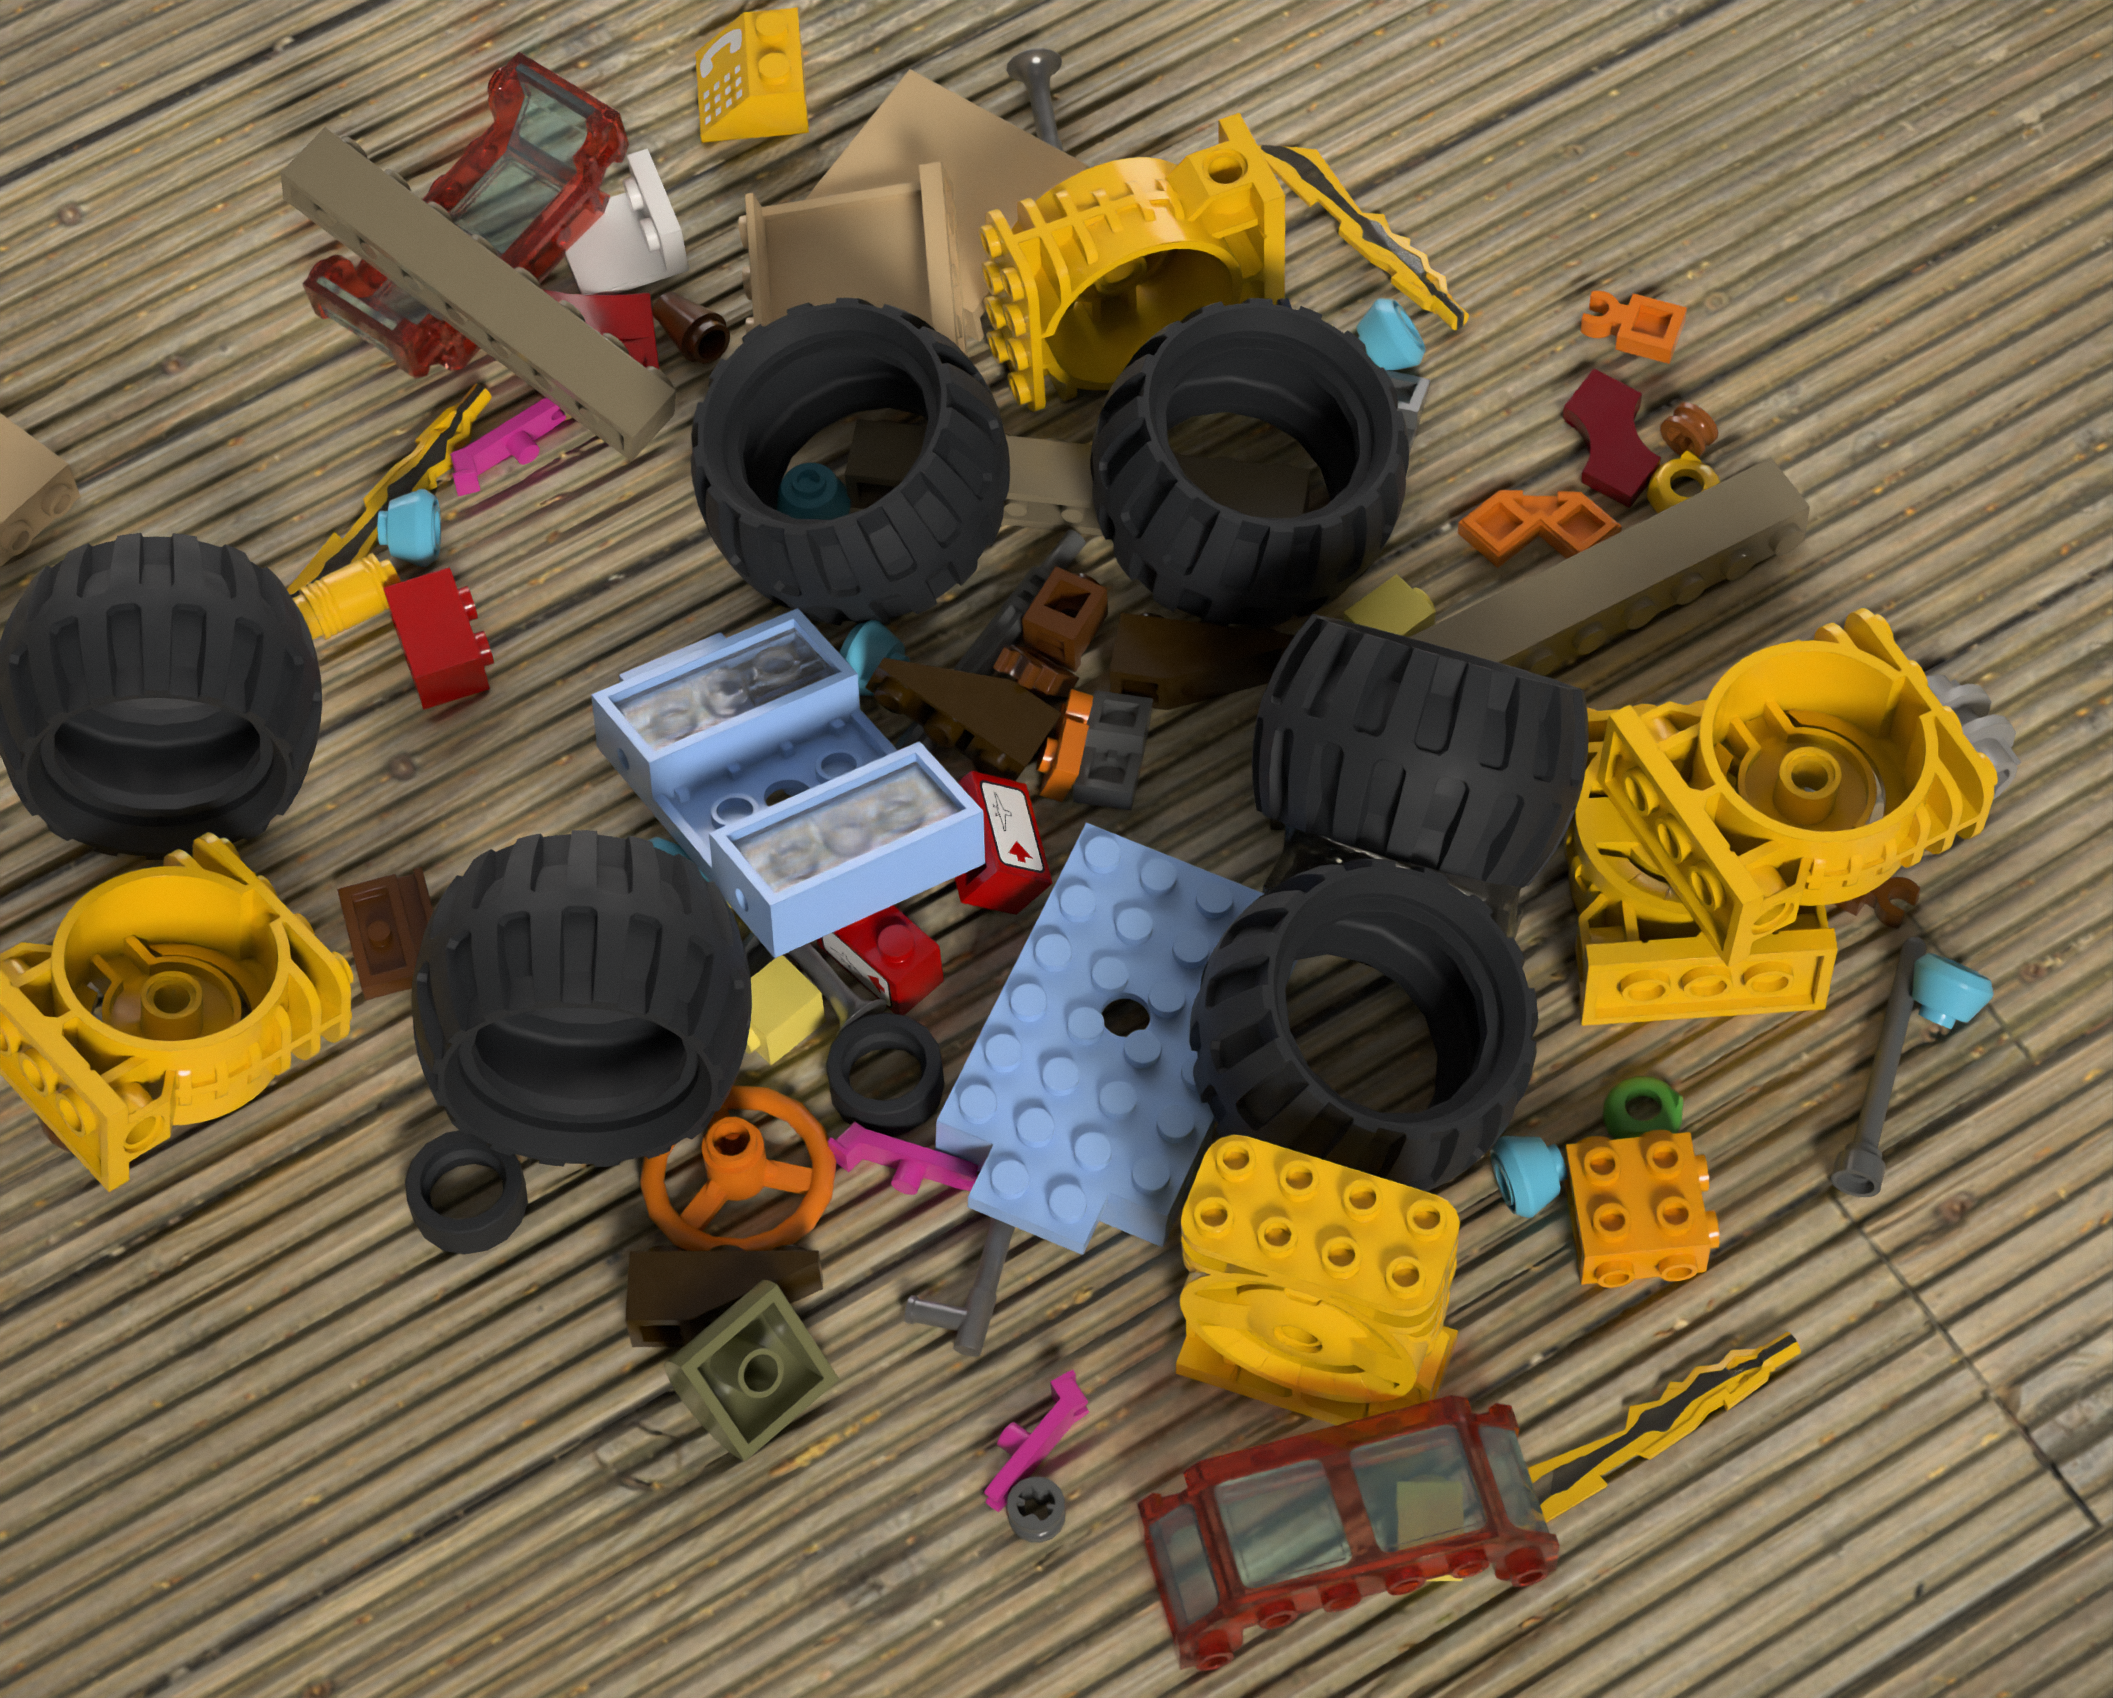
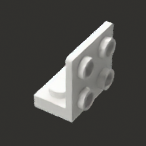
(633, 239)

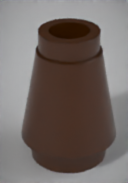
(693, 328)

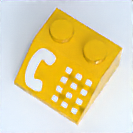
(753, 78)

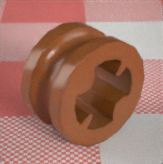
(1689, 429)

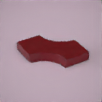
(1605, 416)

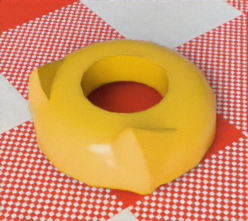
(1659, 489)

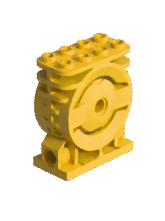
(1126, 255)
(1796, 718)
(1644, 950)
(171, 1035)
(1315, 1283)

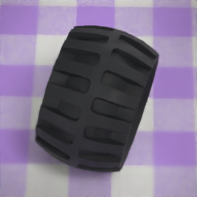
(1270, 368)
(796, 382)
(157, 695)
(1419, 752)
(1443, 957)
(581, 999)

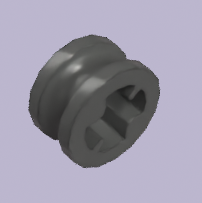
(1030, 1527)

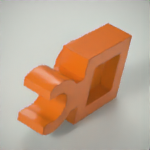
(1642, 328)
(1062, 756)

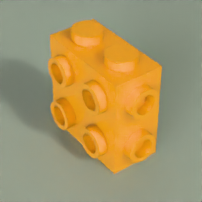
(1639, 1208)

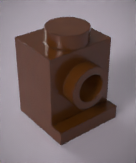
(1065, 617)

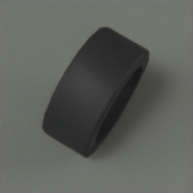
(878, 1033)
(472, 1233)

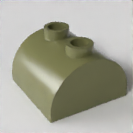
(751, 1371)

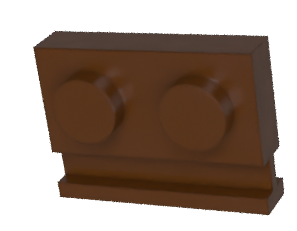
(386, 929)

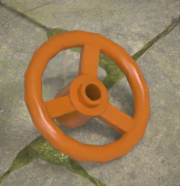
(740, 1170)

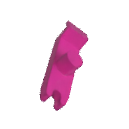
(511, 438)
(909, 1160)
(1032, 1448)

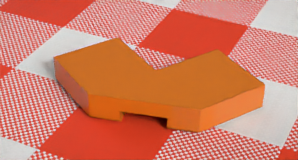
(1513, 520)

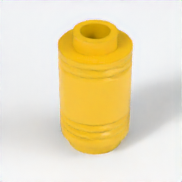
(346, 596)

